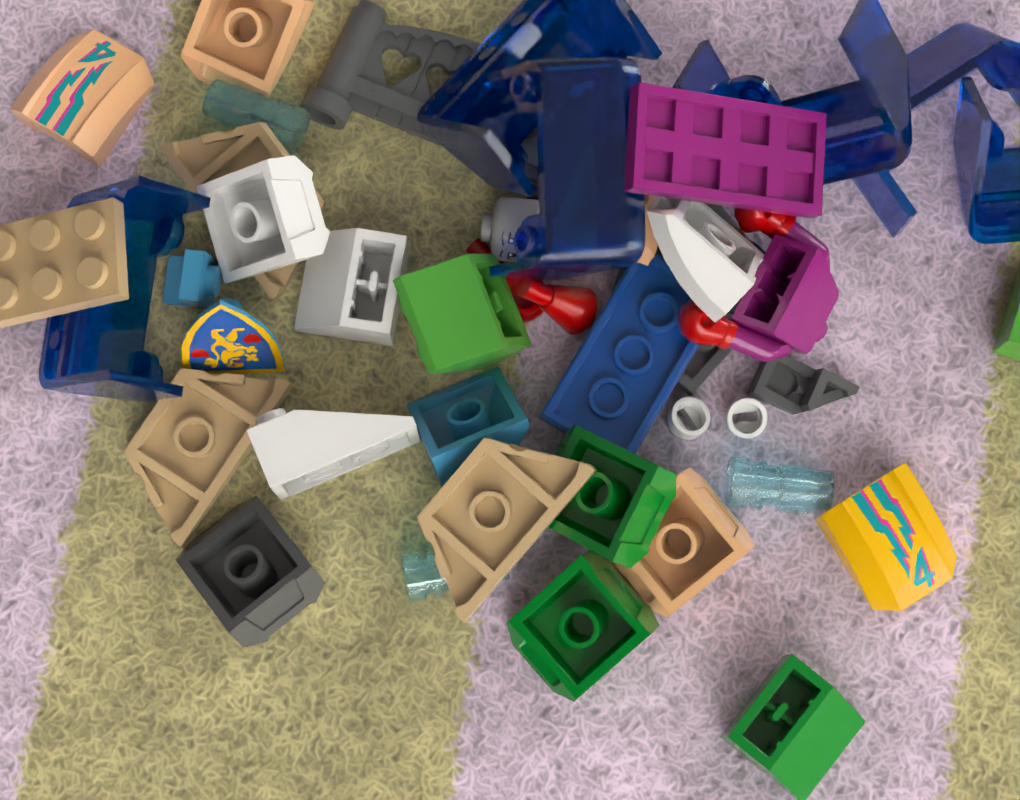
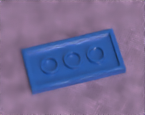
(626, 360)

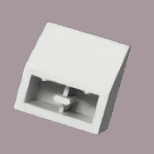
(352, 288)

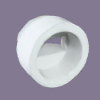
(695, 415)
(746, 428)

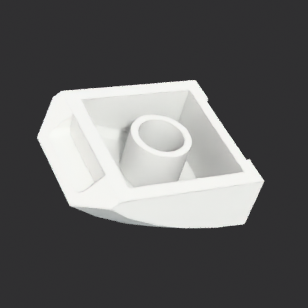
(264, 217)
(704, 253)

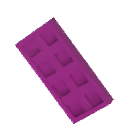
(725, 151)

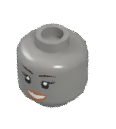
(501, 225)

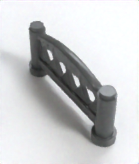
(357, 80)

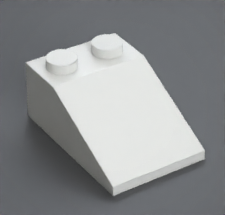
(316, 446)

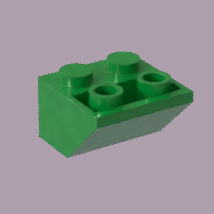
(794, 727)

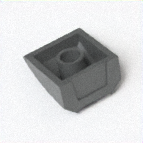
(250, 573)

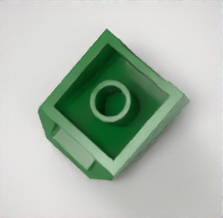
(619, 503)
(581, 625)

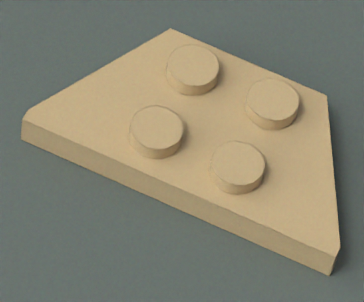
(225, 152)
(198, 442)
(494, 514)

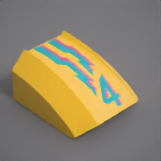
(891, 541)

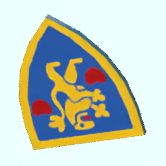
(230, 342)

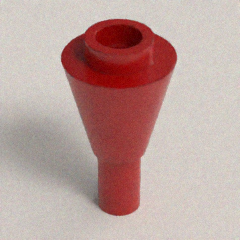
(568, 306)

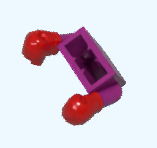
(785, 304)

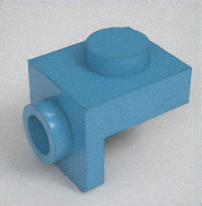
(192, 280)

